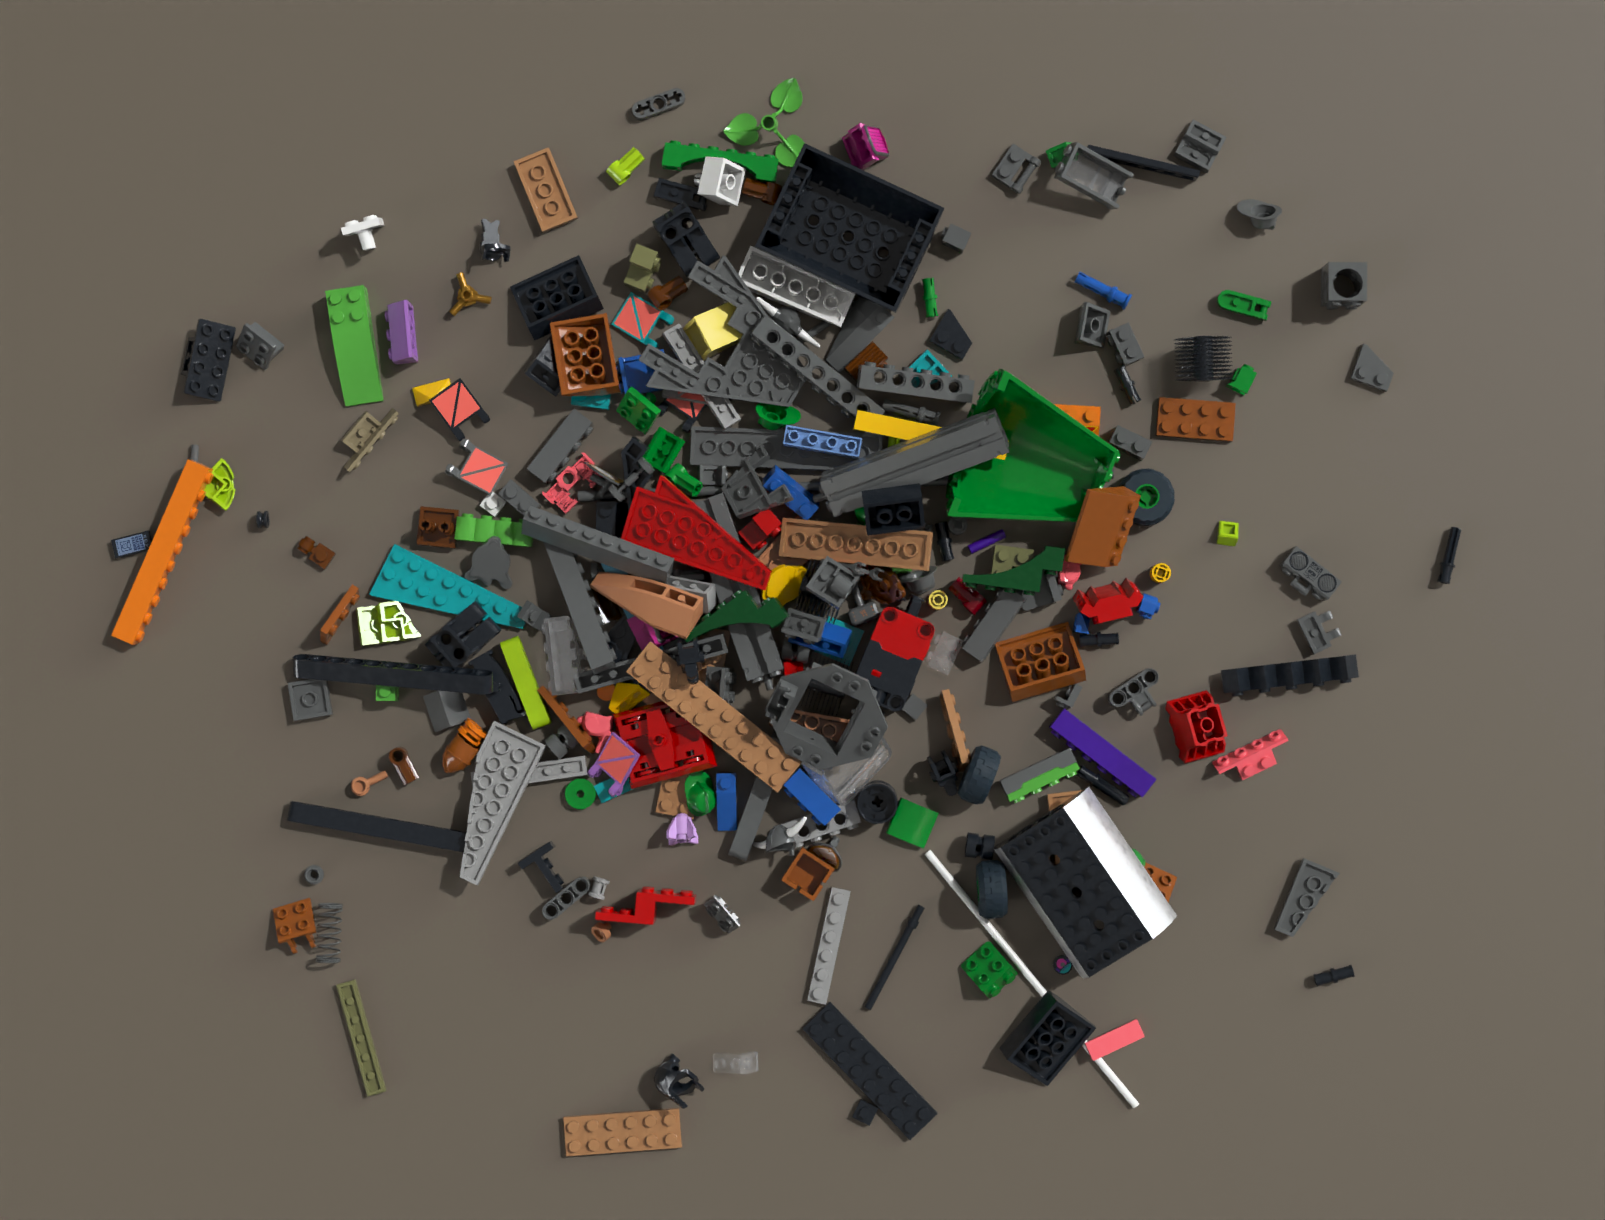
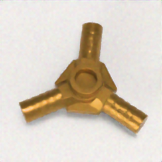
(467, 295)

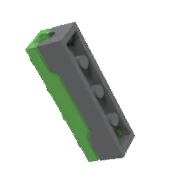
(1039, 774)

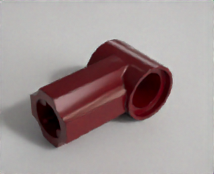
(970, 598)

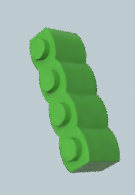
(480, 530)

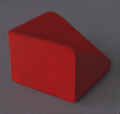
(792, 667)

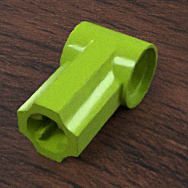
(622, 169)

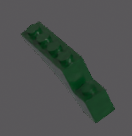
(1024, 577)
(741, 610)

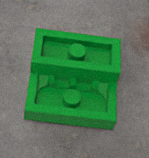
(912, 823)

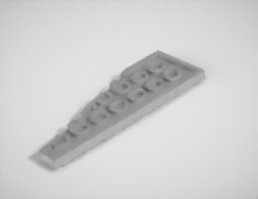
(500, 779)

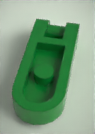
(1243, 304)

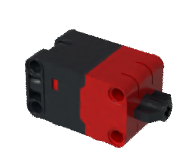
(896, 653)

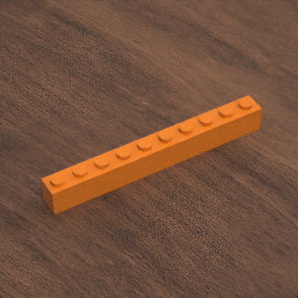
(162, 552)

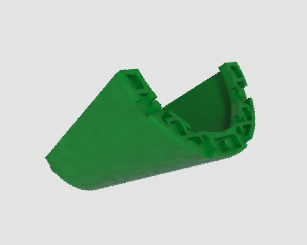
(1047, 462)

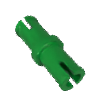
(929, 297)

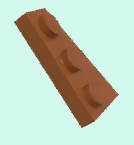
(339, 614)

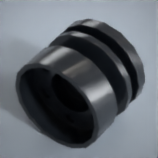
(871, 811)

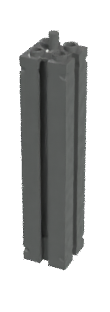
(915, 461)
(752, 640)

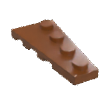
(570, 722)

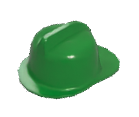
(775, 417)
(700, 793)

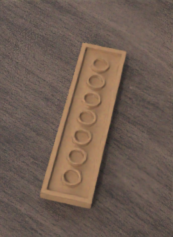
(851, 544)

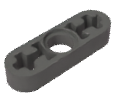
(643, 103)

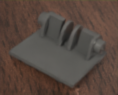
(727, 921)

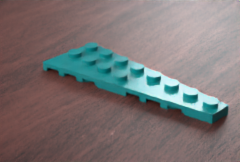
(424, 584)

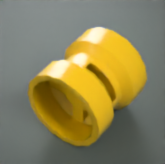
(1158, 575)

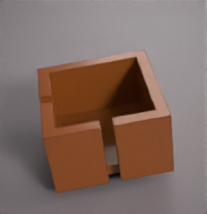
(807, 872)

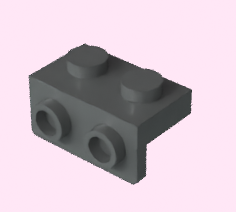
(804, 626)

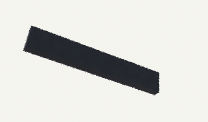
(1147, 164)

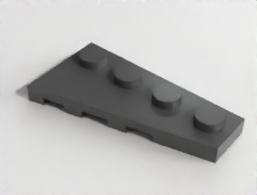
(1306, 890)

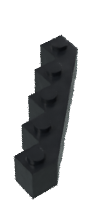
(630, 454)
(1289, 674)

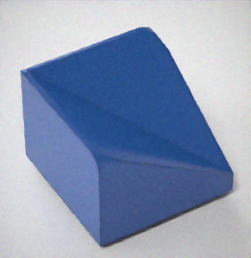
(1081, 624)

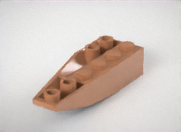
(652, 601)

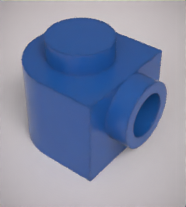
(1148, 606)

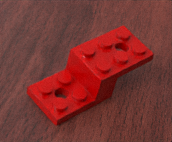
(645, 906)

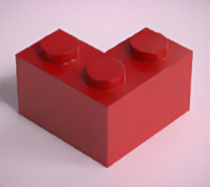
(760, 529)

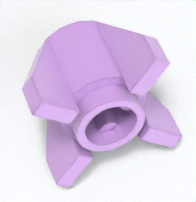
(681, 830)

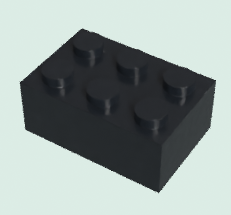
(893, 509)

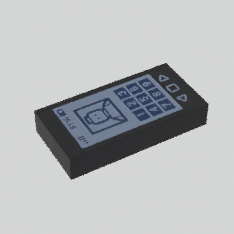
(131, 544)

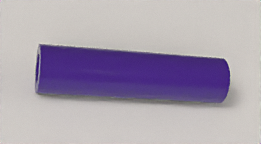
(987, 541)

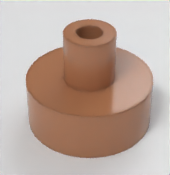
(601, 931)

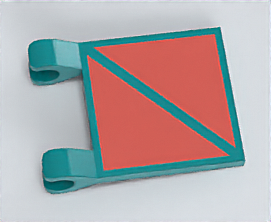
(639, 318)

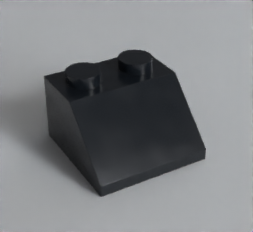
(611, 517)

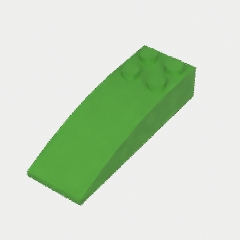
(354, 345)

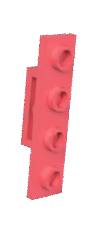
(1252, 757)

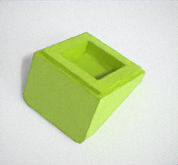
(1227, 533)

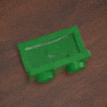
(663, 450)

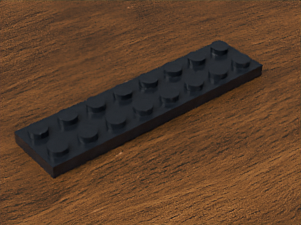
(870, 1070)

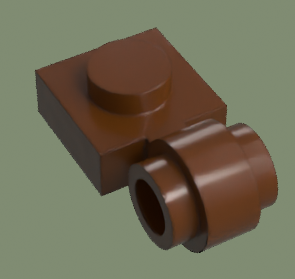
(320, 555)

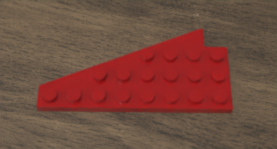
(682, 530)

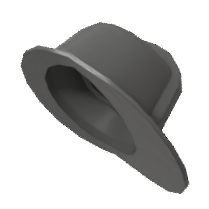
(1260, 213)
(919, 580)

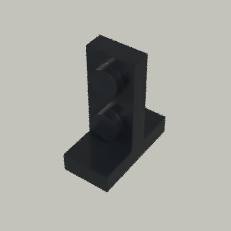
(545, 866)

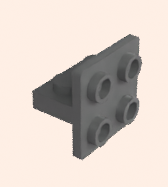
(258, 344)
(721, 682)

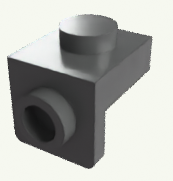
(712, 475)

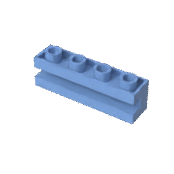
(822, 442)

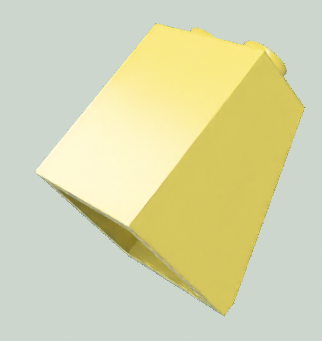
(710, 331)

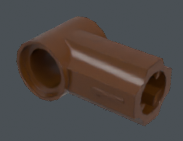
(766, 192)
(663, 295)
(404, 767)

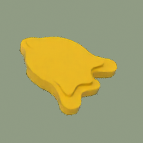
(784, 583)

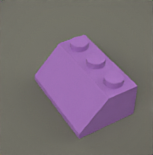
(401, 332)

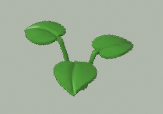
(744, 130)

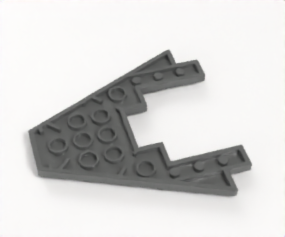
(749, 371)

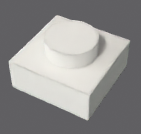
(493, 504)

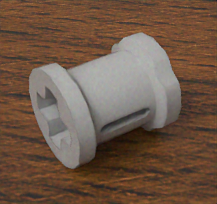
(598, 888)

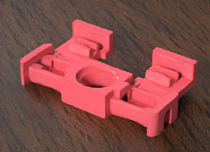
(558, 490)

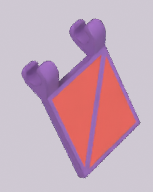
(617, 761)

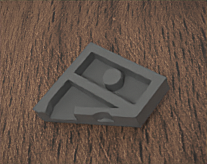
(1371, 370)

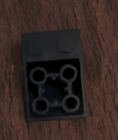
(544, 368)

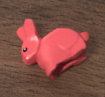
(1069, 574)
(597, 726)

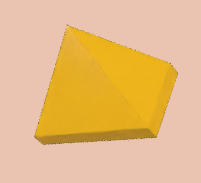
(425, 392)
(626, 696)

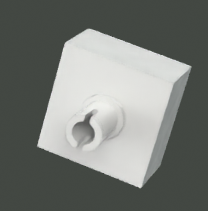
(720, 181)

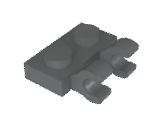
(1314, 632)

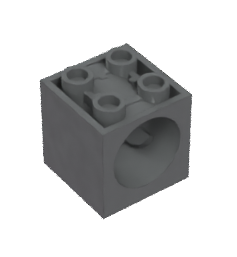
(1355, 272)

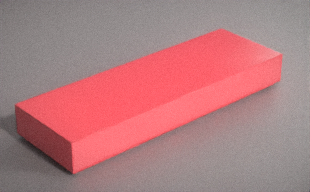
(1114, 1039)

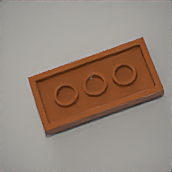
(1195, 419)

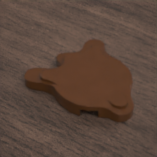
(885, 591)

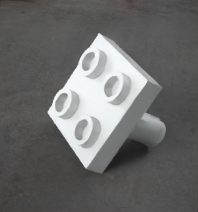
(363, 230)

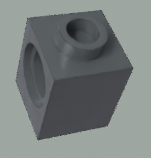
(955, 238)

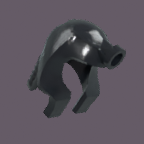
(668, 1077)

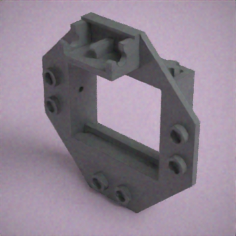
(860, 735)

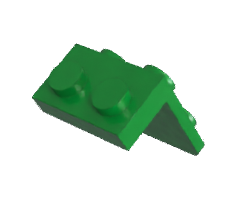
(989, 970)

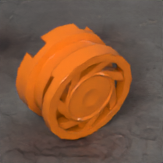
(472, 732)

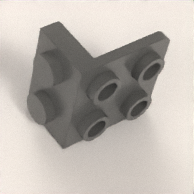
(1049, 593)

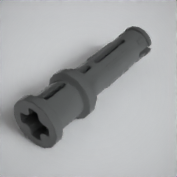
(889, 405)

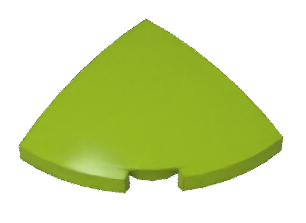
(221, 489)

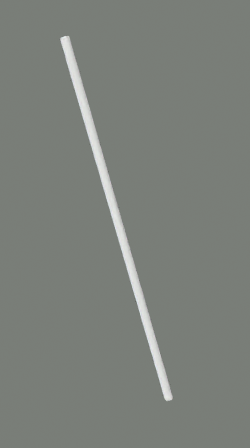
(1020, 965)

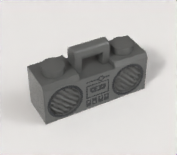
(1304, 567)

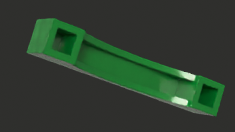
(678, 156)

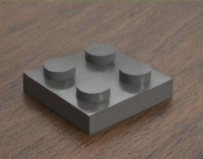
(310, 699)

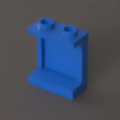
(635, 374)

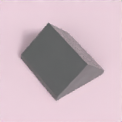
(1092, 325)
(446, 709)

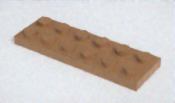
(622, 1132)

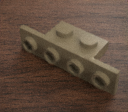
(365, 434)

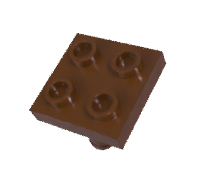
(437, 527)

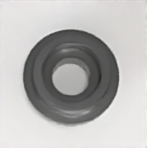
(308, 877)

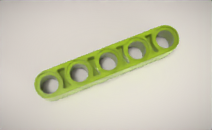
(525, 682)

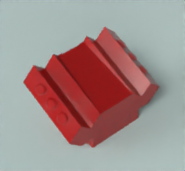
(1108, 601)
(1197, 726)

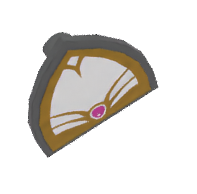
(604, 483)
(827, 852)

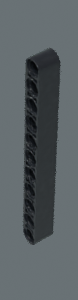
(393, 674)
(376, 826)

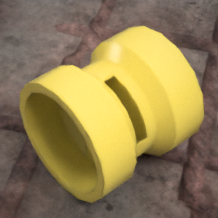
(935, 598)

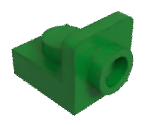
(1055, 154)

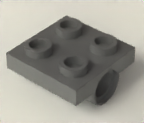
(832, 582)

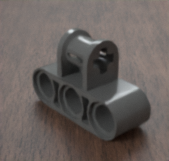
(1142, 694)

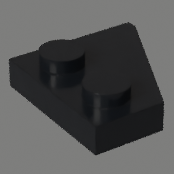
(951, 336)

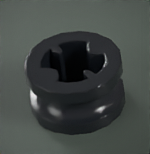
(262, 519)

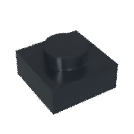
(865, 1112)

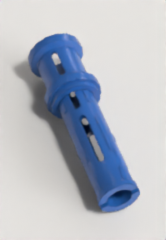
(1111, 293)

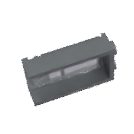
(1092, 174)

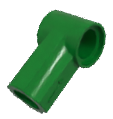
(681, 479)

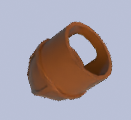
(458, 754)

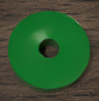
(572, 797)

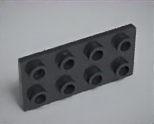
(208, 359)

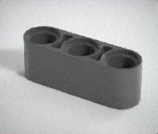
(558, 902)

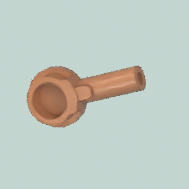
(361, 786)

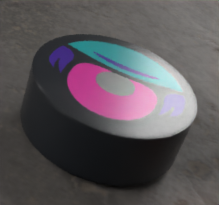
(1062, 964)

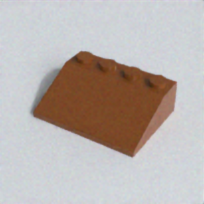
(585, 356)
(1103, 526)
(1040, 661)

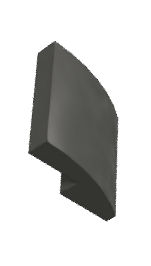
(1200, 146)

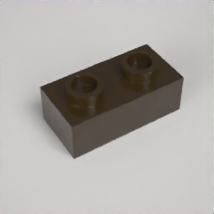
(608, 609)

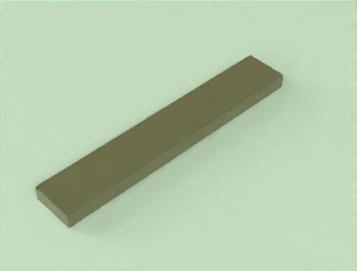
(361, 1037)

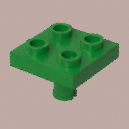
(639, 409)

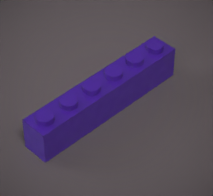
(1102, 752)

